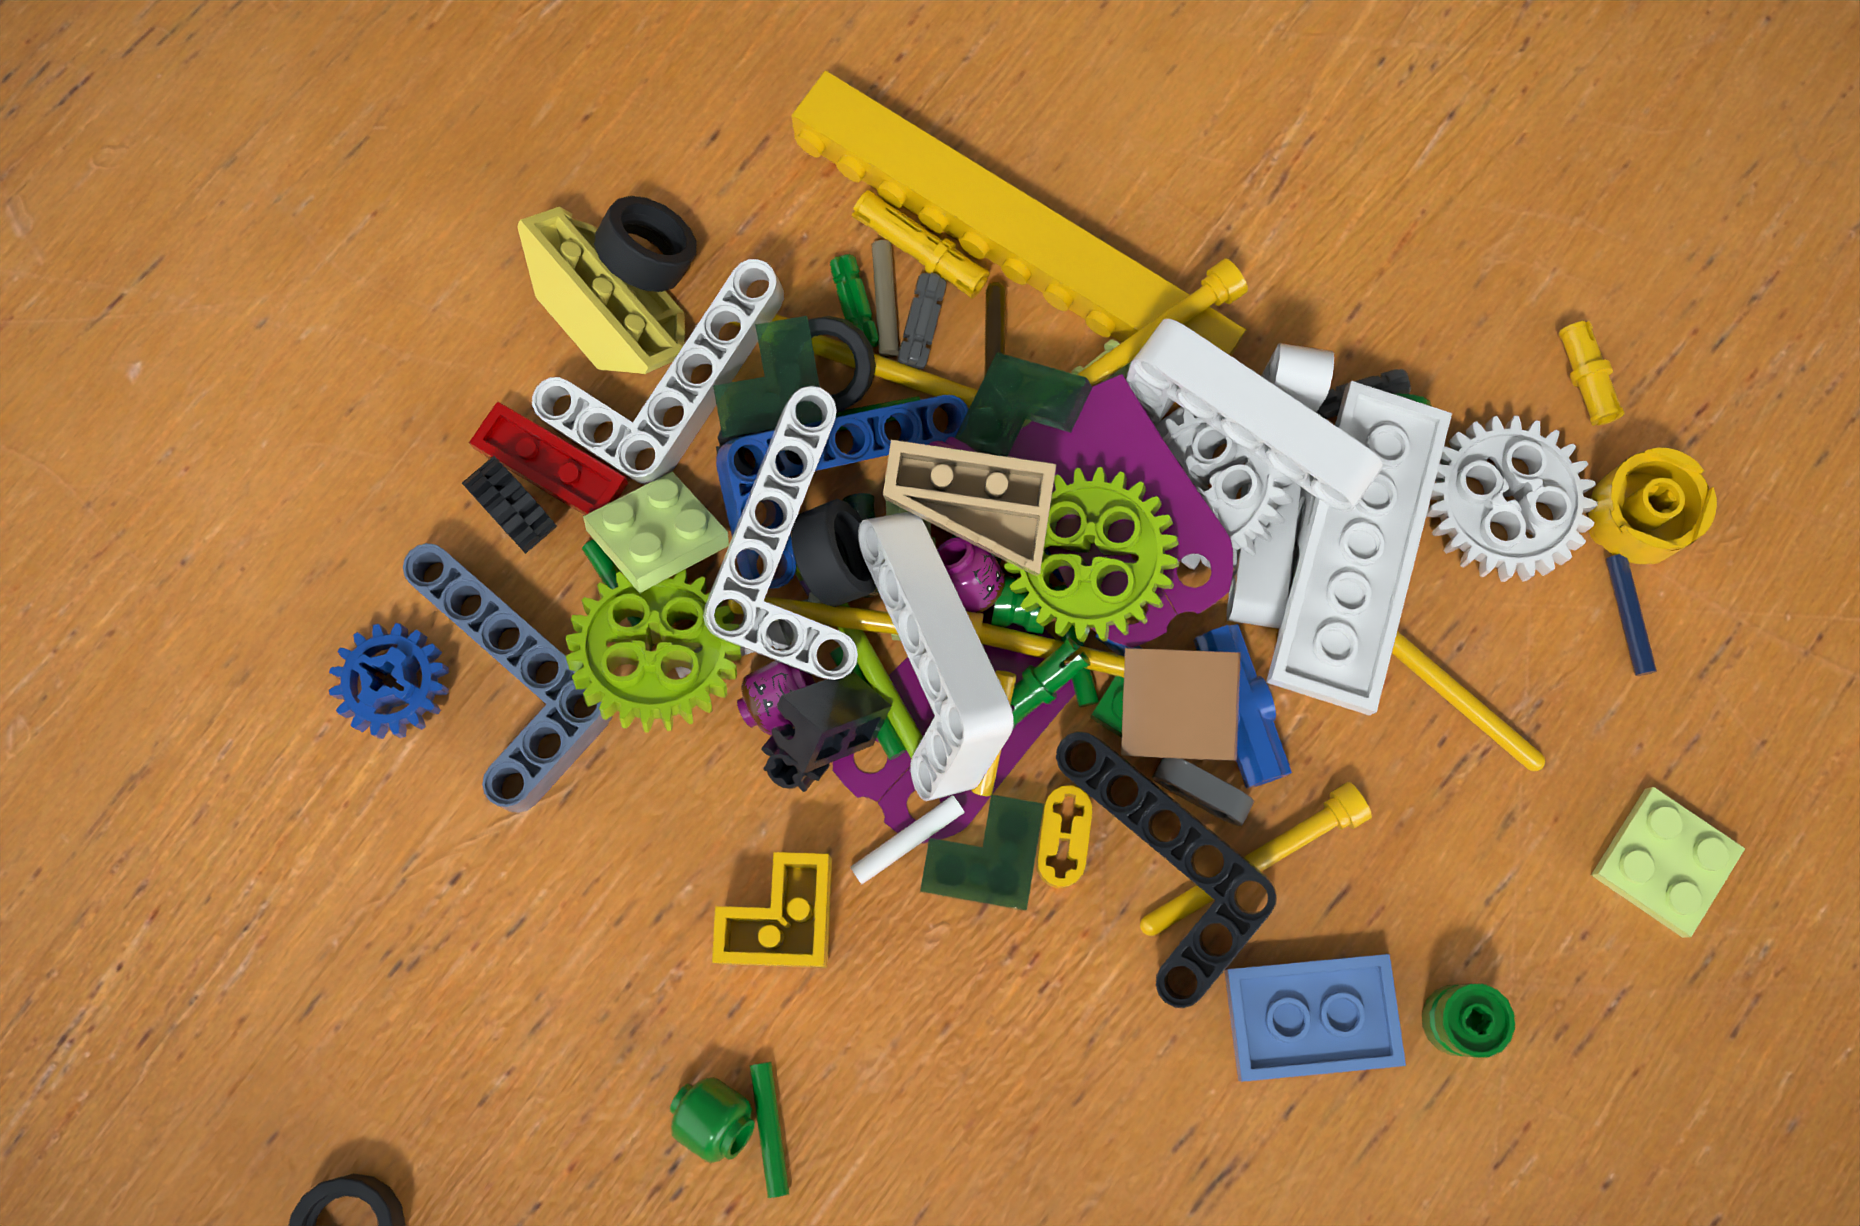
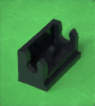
(830, 720)

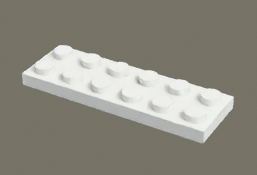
(1361, 561)

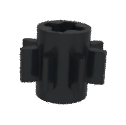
(783, 769)

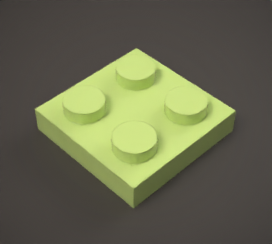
(656, 531)
(1668, 862)

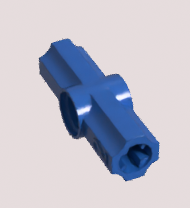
(1258, 743)

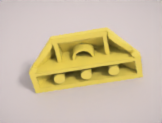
(603, 315)

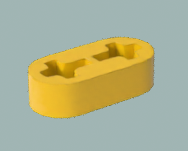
(1077, 837)

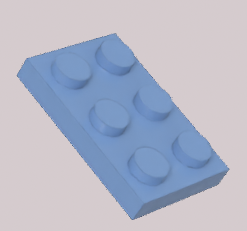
(1314, 1018)

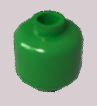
(711, 1120)

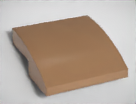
(1180, 704)

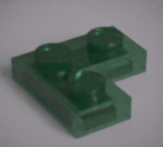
(787, 367)
(1018, 392)
(998, 870)

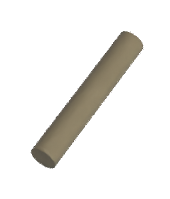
(885, 298)

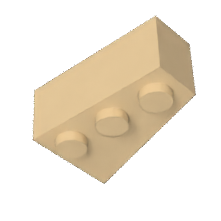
(976, 496)

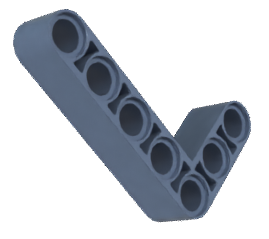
(522, 661)

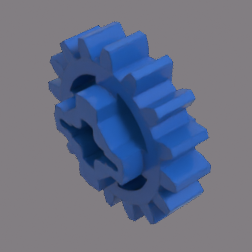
(376, 699)

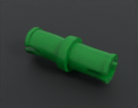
(1042, 682)

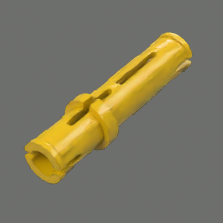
(934, 253)

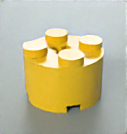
(1652, 506)

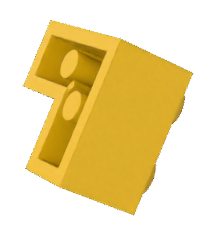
(791, 930)

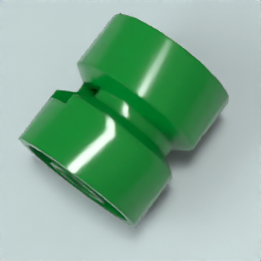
(1468, 1020)

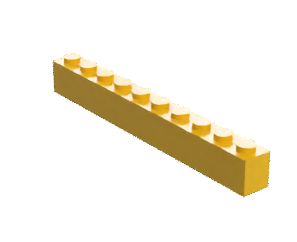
(991, 216)

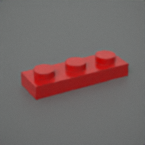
(547, 461)

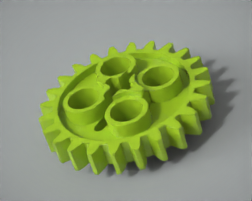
(1083, 602)
(648, 690)

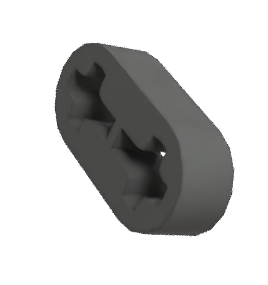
(1203, 790)

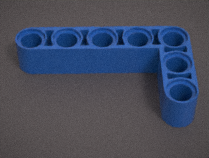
(868, 443)

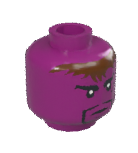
(973, 573)
(762, 693)

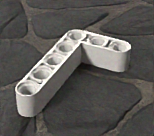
(675, 387)
(1252, 413)
(770, 545)
(1262, 581)
(946, 654)

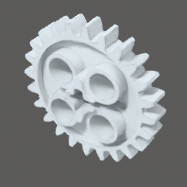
(1550, 481)
(1243, 517)

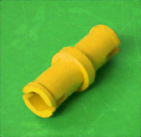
(1591, 373)

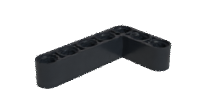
(1180, 853)

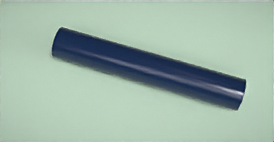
(1631, 615)

